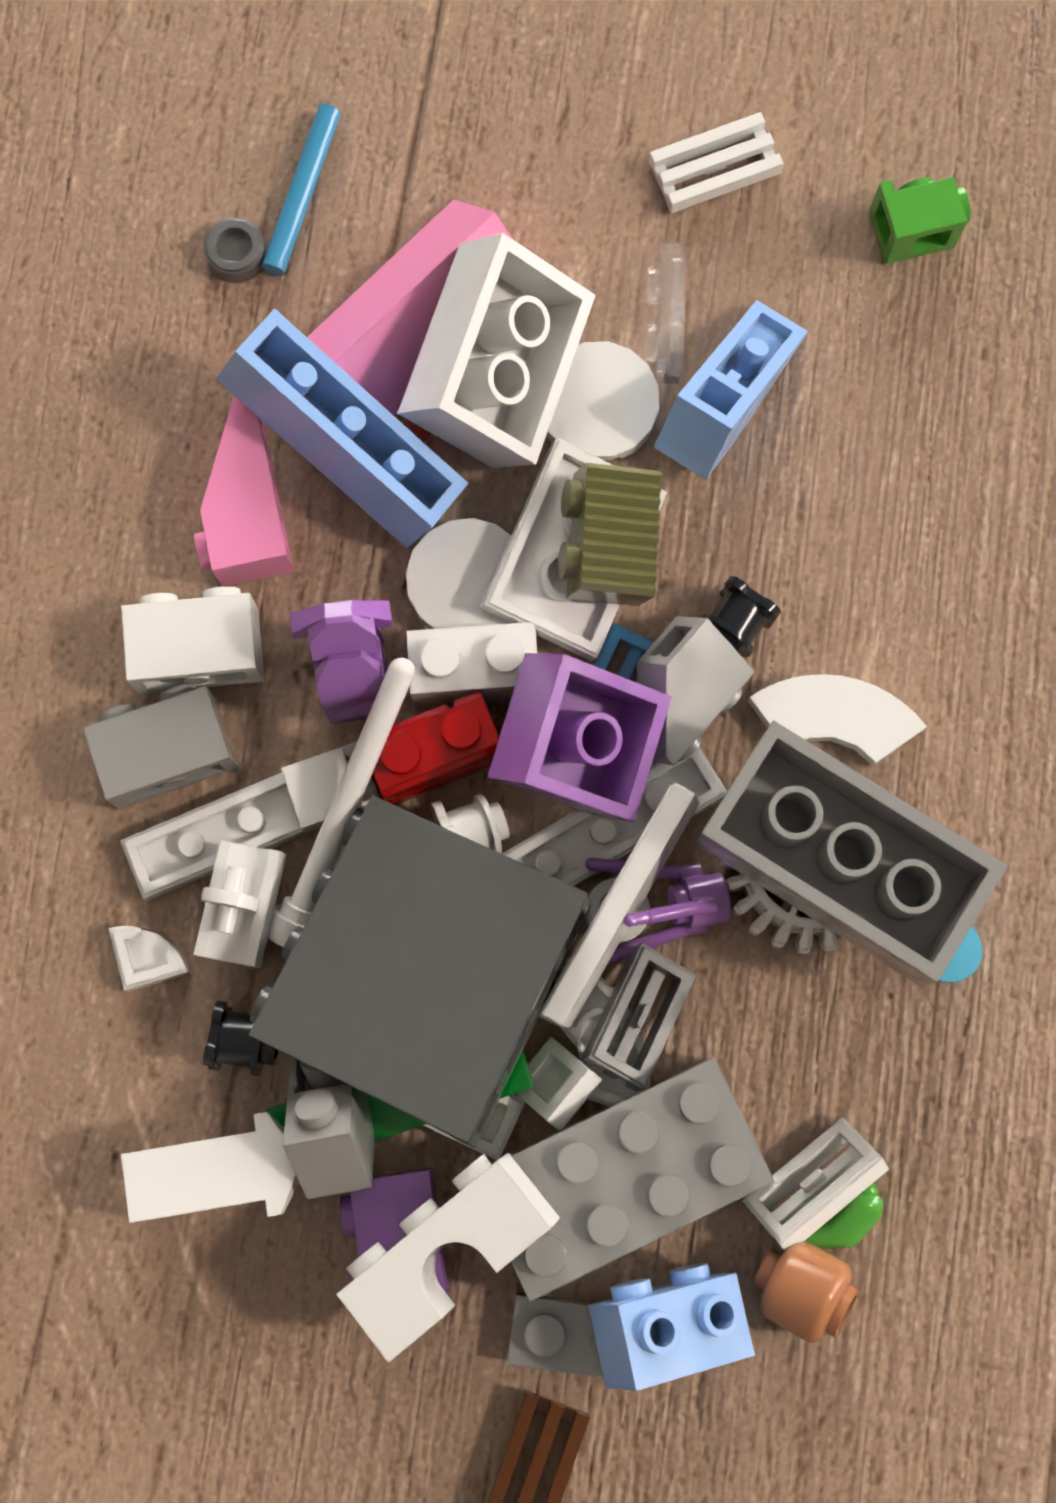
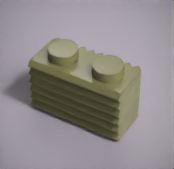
(611, 534)

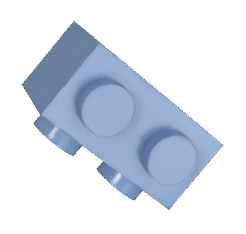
(671, 1328)

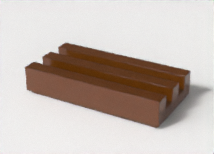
(555, 1412)

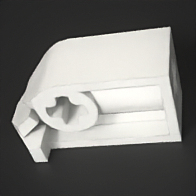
(211, 1174)

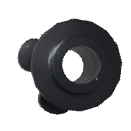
(742, 615)
(231, 1042)

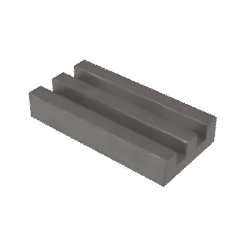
(614, 1064)

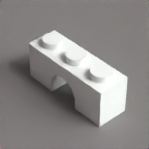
(398, 1291)

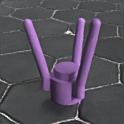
(692, 904)

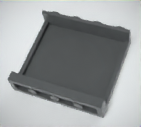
(420, 968)

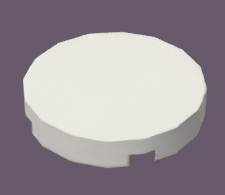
(606, 402)
(453, 572)

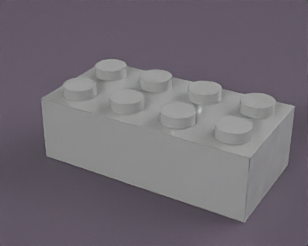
(851, 855)
(637, 1174)

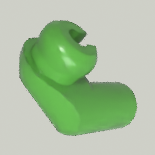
(850, 1223)

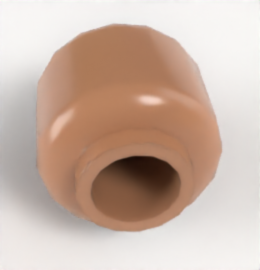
(806, 1291)

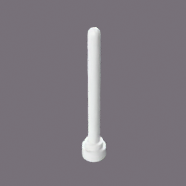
(298, 907)

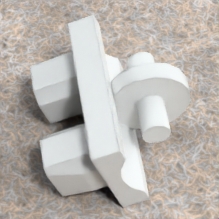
(239, 904)

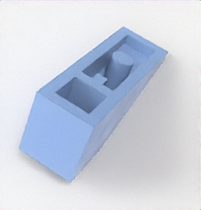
(728, 389)

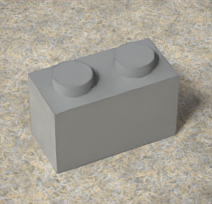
(160, 745)

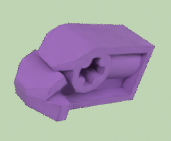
(346, 653)

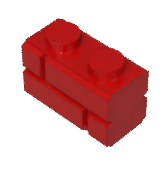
(436, 749)

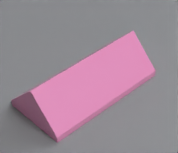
(386, 320)

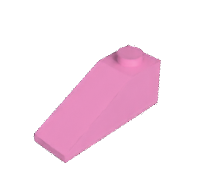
(242, 506)

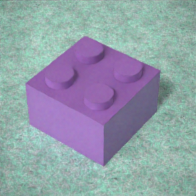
(579, 736)

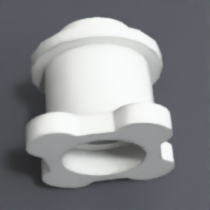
(475, 821)

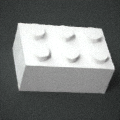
(497, 352)

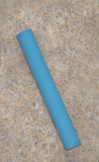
(301, 190)

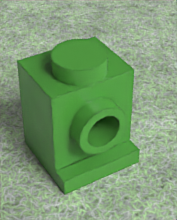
(919, 217)

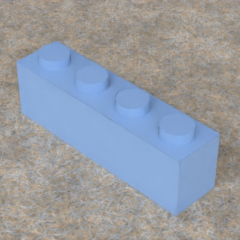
(341, 429)

